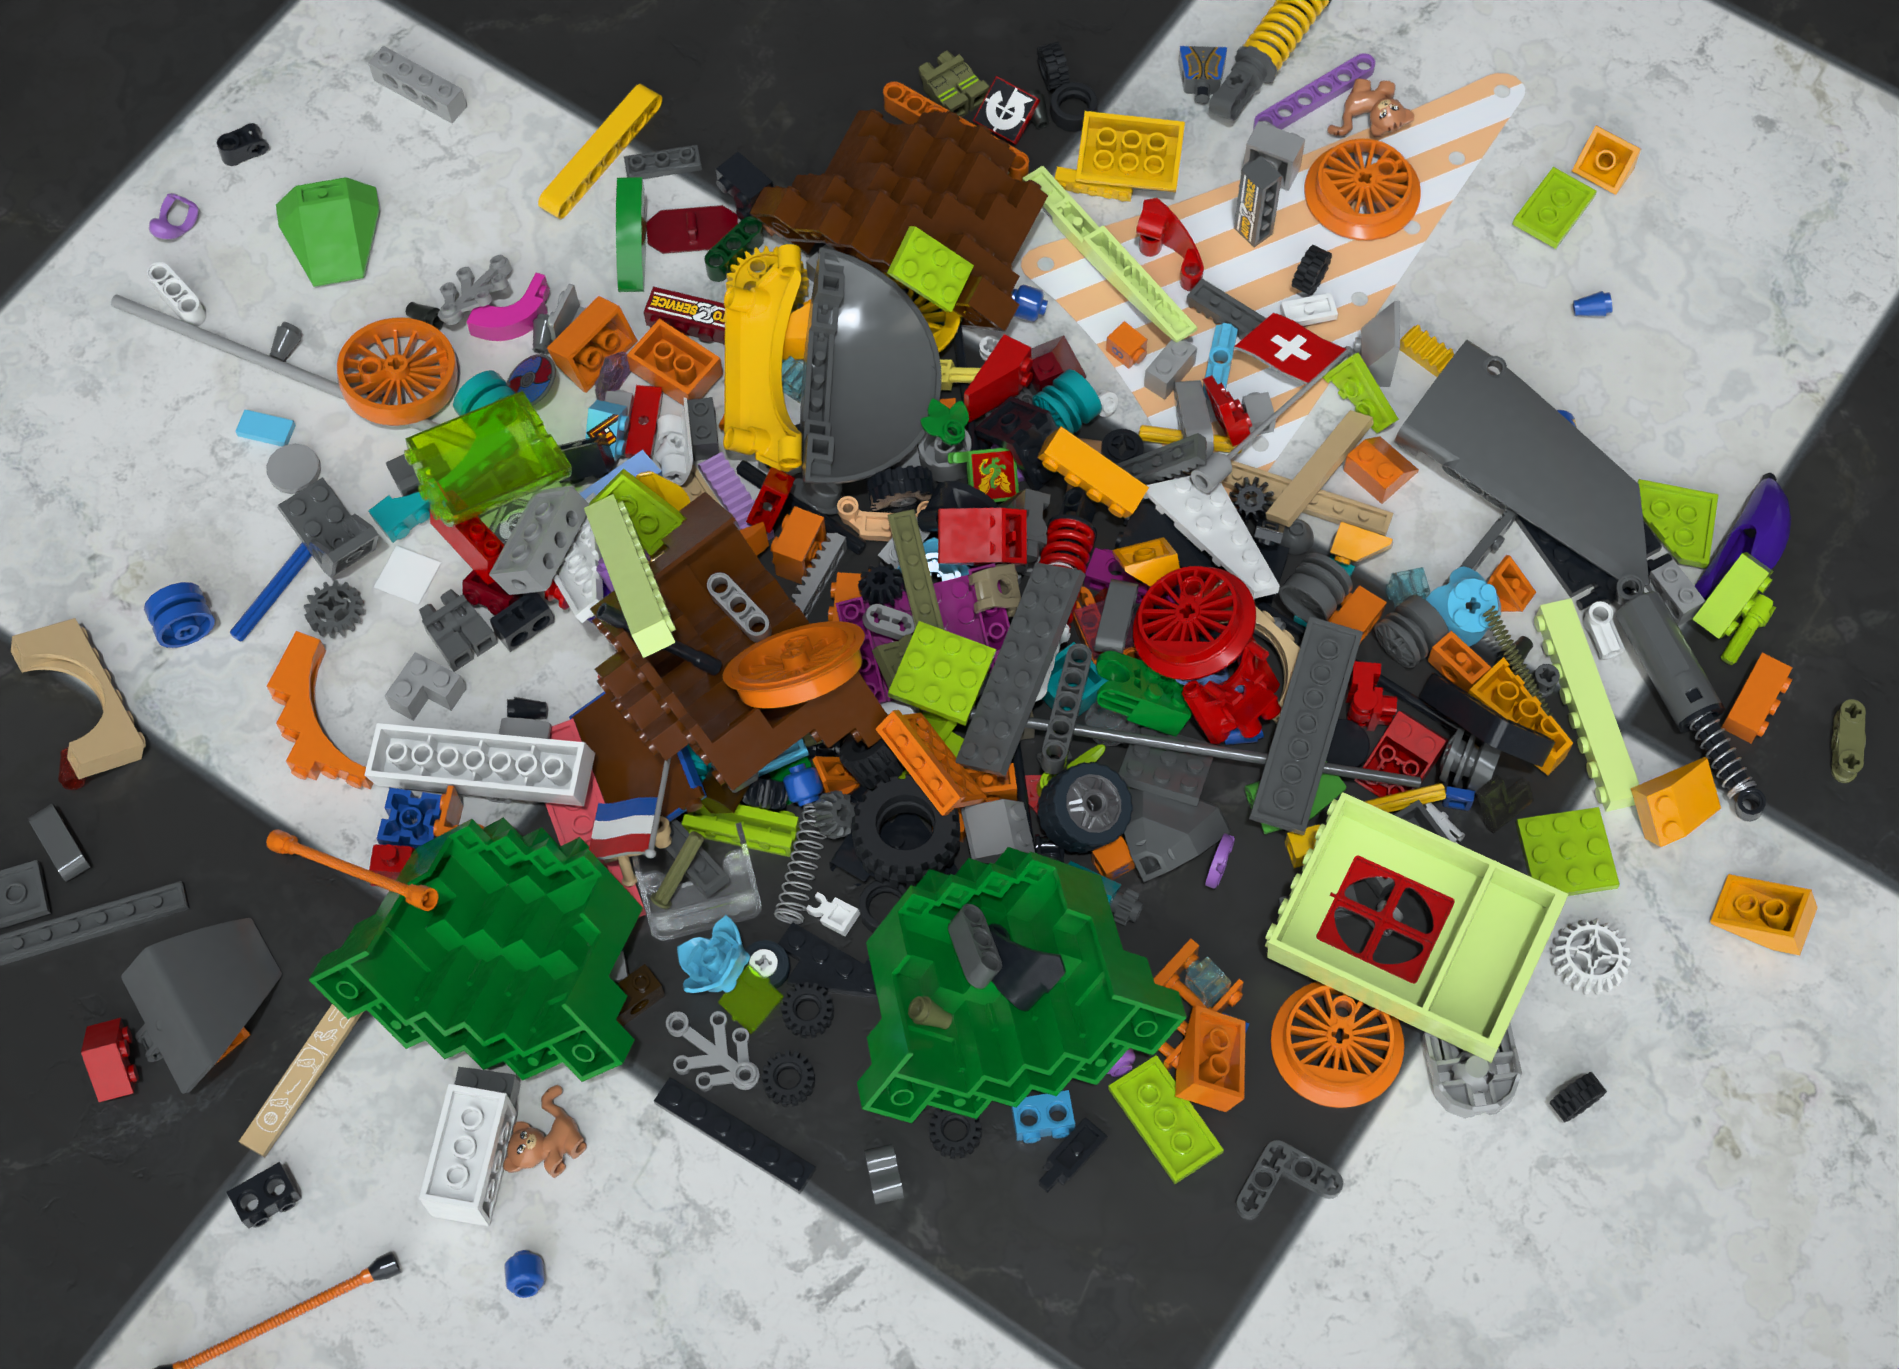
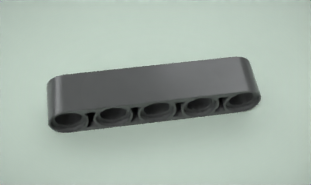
(1066, 720)

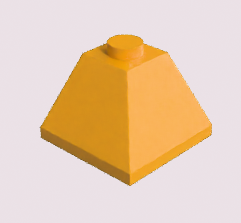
(1357, 544)
(1148, 560)

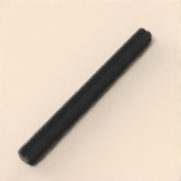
(757, 478)

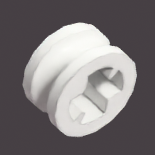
(987, 341)

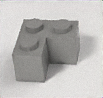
(422, 681)

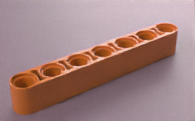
(909, 106)

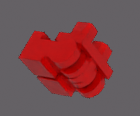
(1367, 701)

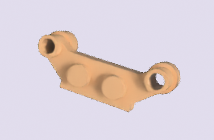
(868, 525)

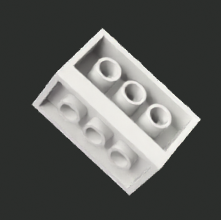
(468, 1155)

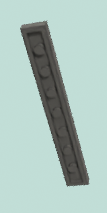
(93, 922)

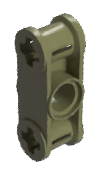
(1848, 741)

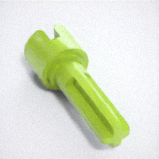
(1756, 617)

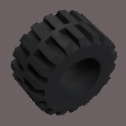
(869, 763)

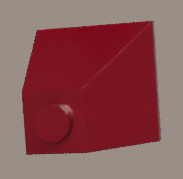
(1051, 361)

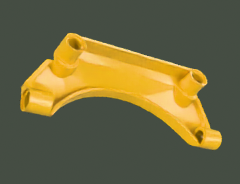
(754, 345)

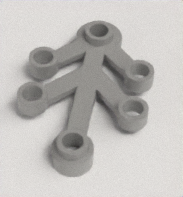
(453, 310)
(716, 1054)

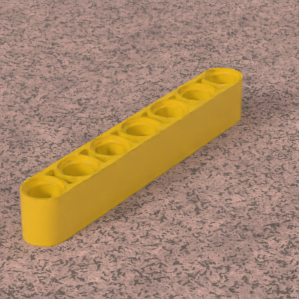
(600, 151)

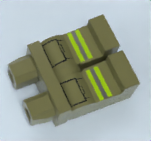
(953, 84)

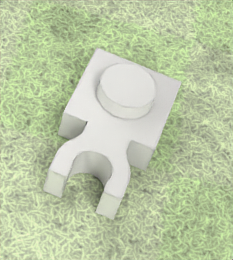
(835, 915)

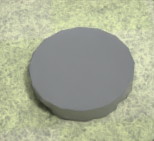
(293, 468)

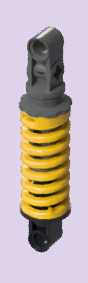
(1265, 53)

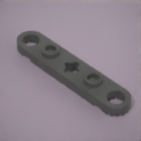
(1491, 541)

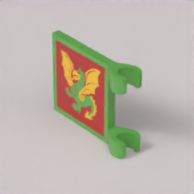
(990, 471)

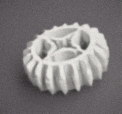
(1568, 955)

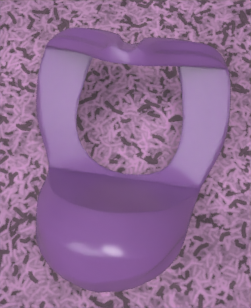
(163, 229)

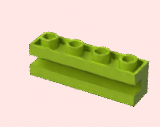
(762, 828)

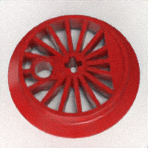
(1190, 617)

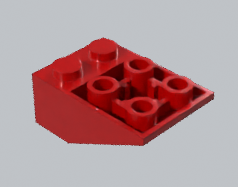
(982, 536)
(1404, 749)

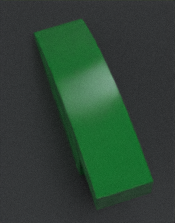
(630, 234)

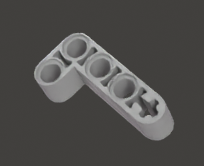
(1193, 412)

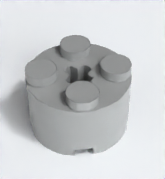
(934, 454)

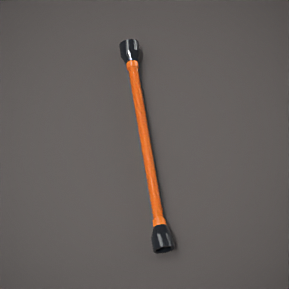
(381, 1269)

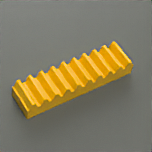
(1425, 350)

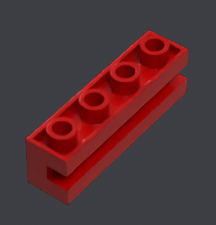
(473, 543)

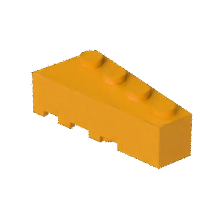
(1510, 698)

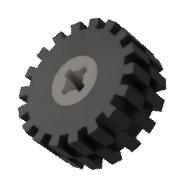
(900, 488)

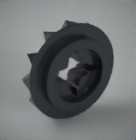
(1114, 441)

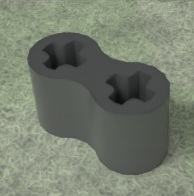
(884, 1174)

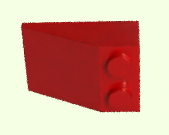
(1000, 377)

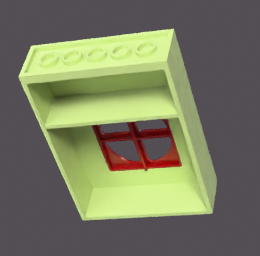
(1482, 941)

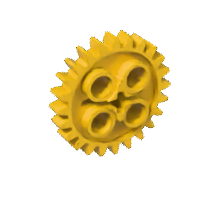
(745, 277)

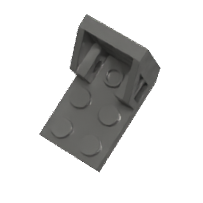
(328, 528)

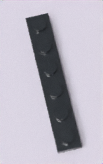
(735, 1135)

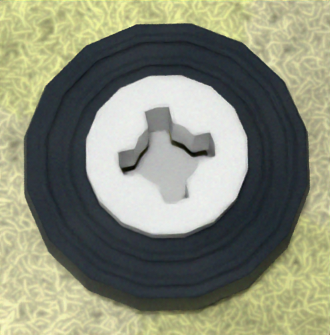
(776, 961)

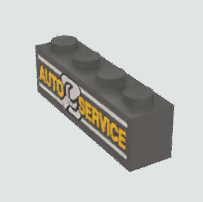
(1257, 201)

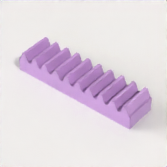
(729, 489)

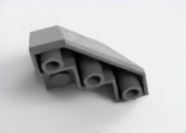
(1170, 832)

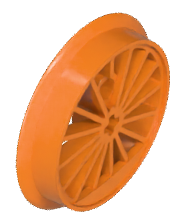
(796, 664)

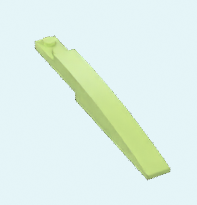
(1112, 259)

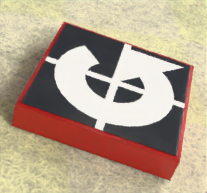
(1006, 110)

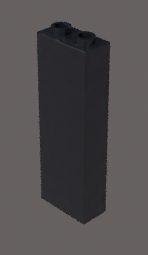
(1150, 524)

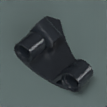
(1024, 971)

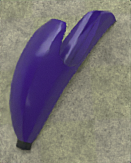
(1770, 516)

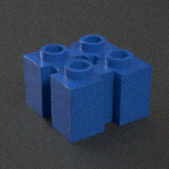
(403, 812)

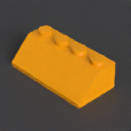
(1092, 472)

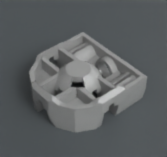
(1469, 1078)

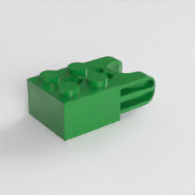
(1141, 693)

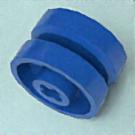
(179, 615)

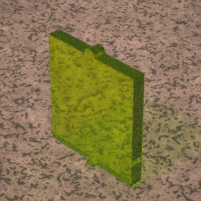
(751, 999)

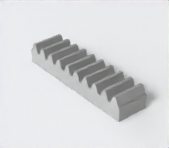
(820, 573)

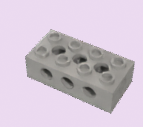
(540, 540)

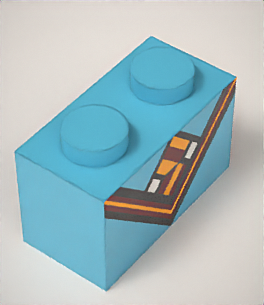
(608, 420)

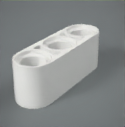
(167, 285)

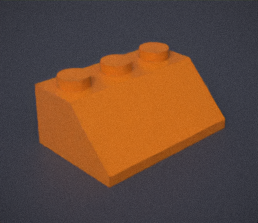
(589, 339)

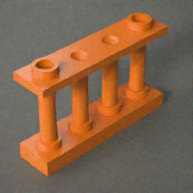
(1170, 978)

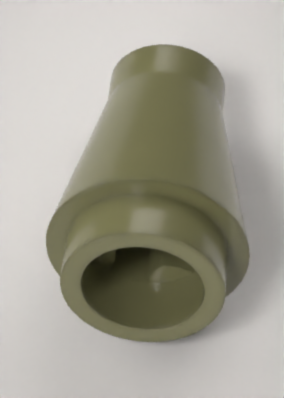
(927, 1012)

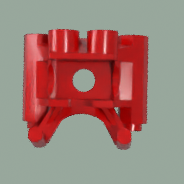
(1222, 708)

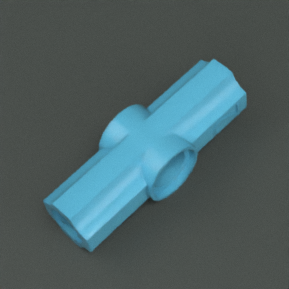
(1221, 350)

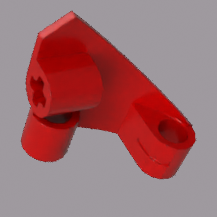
(1165, 228)

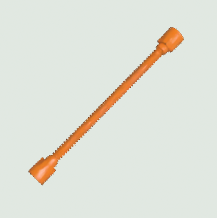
(417, 895)

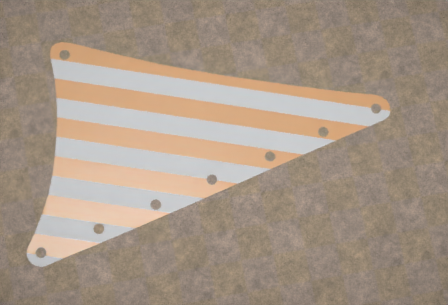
(1264, 274)

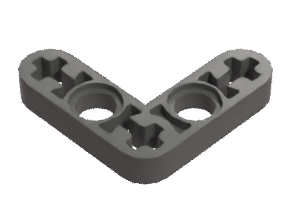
(1287, 1168)

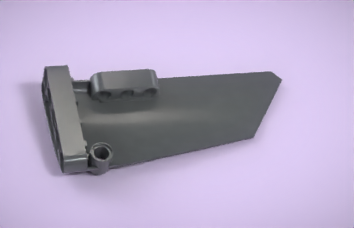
(1529, 459)

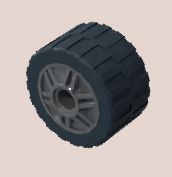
(1085, 807)

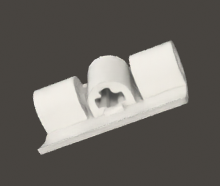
(676, 446)

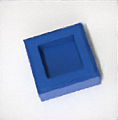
(1458, 798)

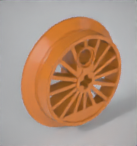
(1366, 184)
(1329, 1085)

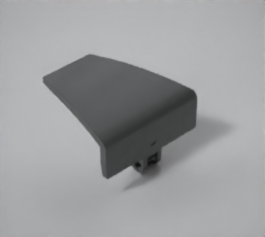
(199, 994)

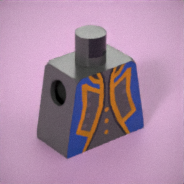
(1201, 70)

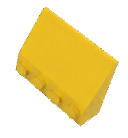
(1130, 151)

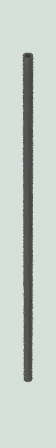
(1219, 751)

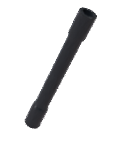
(696, 657)

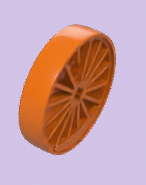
(397, 372)

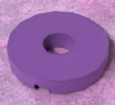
(1219, 862)

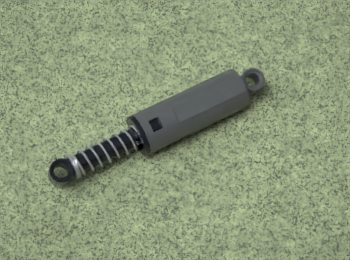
(1683, 686)

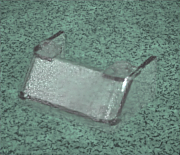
(690, 909)

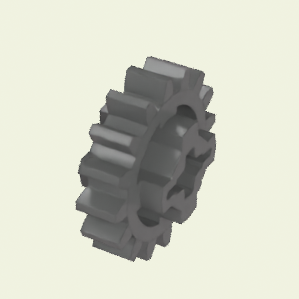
(337, 611)

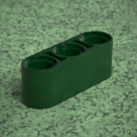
(737, 238)

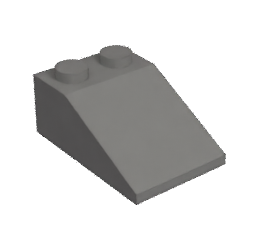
(1381, 344)

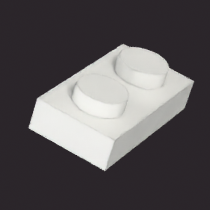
(1310, 309)

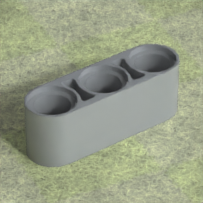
(733, 596)

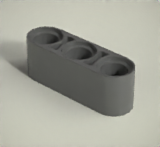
(1116, 616)
(59, 842)
(974, 946)

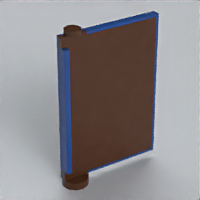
(627, 766)

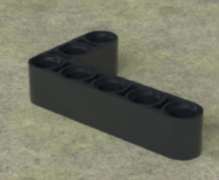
(1486, 722)

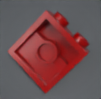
(1228, 412)

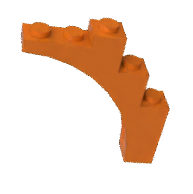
(294, 687)

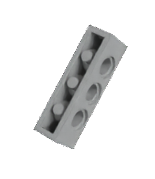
(417, 84)

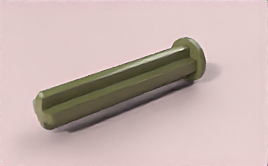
(677, 870)

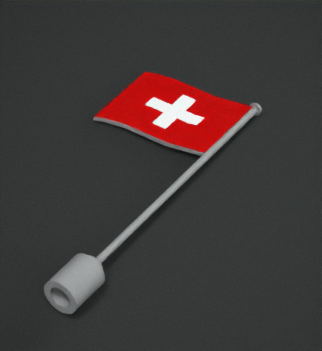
(1289, 351)

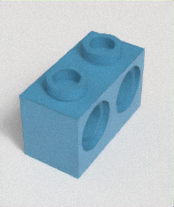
(1040, 1108)

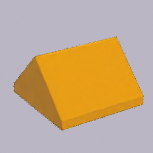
(1607, 160)

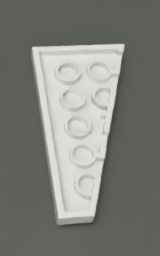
(1216, 527)
(578, 573)

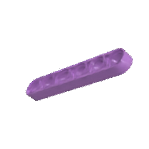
(1317, 98)

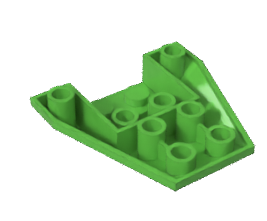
(330, 228)

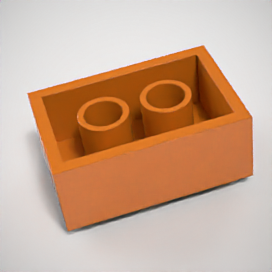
(674, 363)

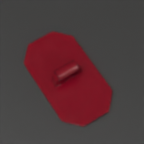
(689, 228)

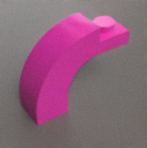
(510, 321)

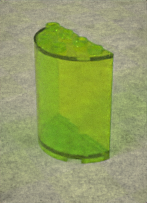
(485, 459)

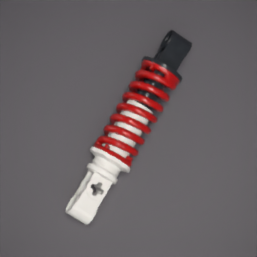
(1067, 538)

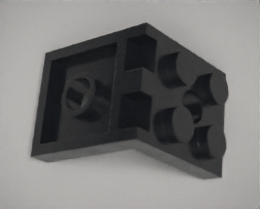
(1022, 431)

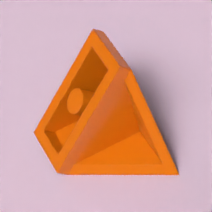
(1511, 586)
(834, 775)

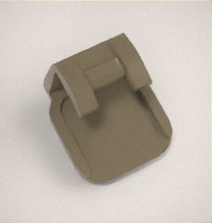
(987, 590)

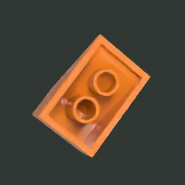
(1212, 1060)

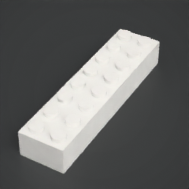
(480, 764)

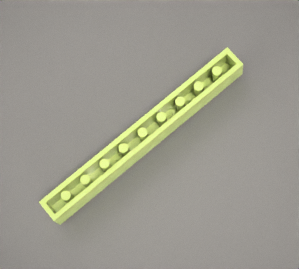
(631, 575)

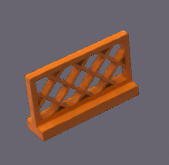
(922, 761)

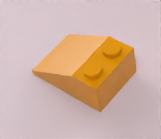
(1676, 802)
(1766, 913)

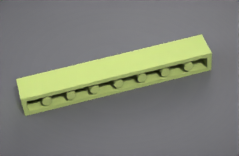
(1588, 704)

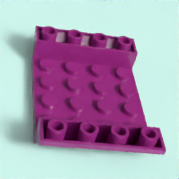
(958, 616)

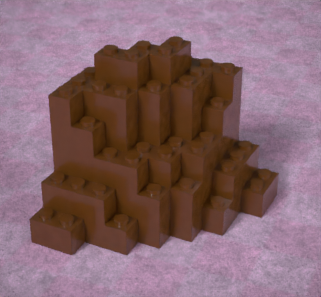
(921, 175)
(690, 707)

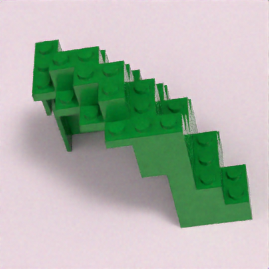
(505, 959)
(992, 1046)

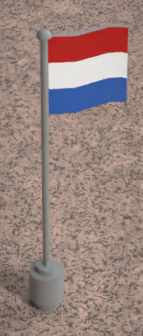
(628, 825)

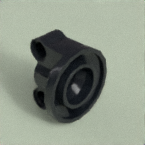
(951, 495)

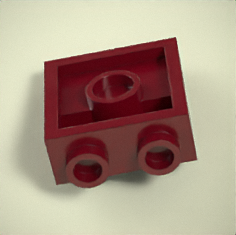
(489, 595)

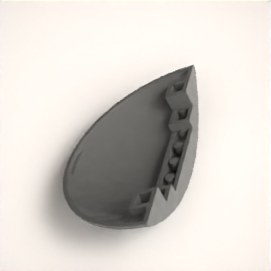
(863, 374)

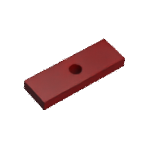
(644, 410)

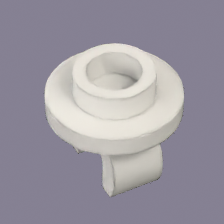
(1108, 401)

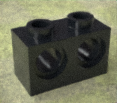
(521, 620)
(261, 1188)

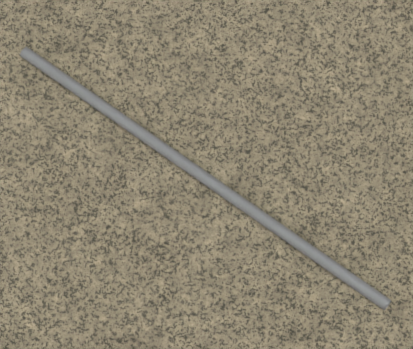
(240, 351)

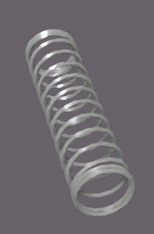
(783, 917)

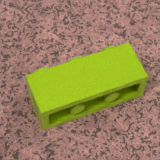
(1734, 596)

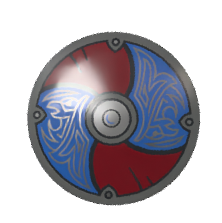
(533, 377)

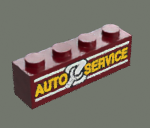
(687, 314)

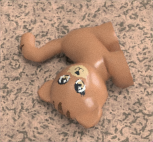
(1385, 112)
(530, 1146)

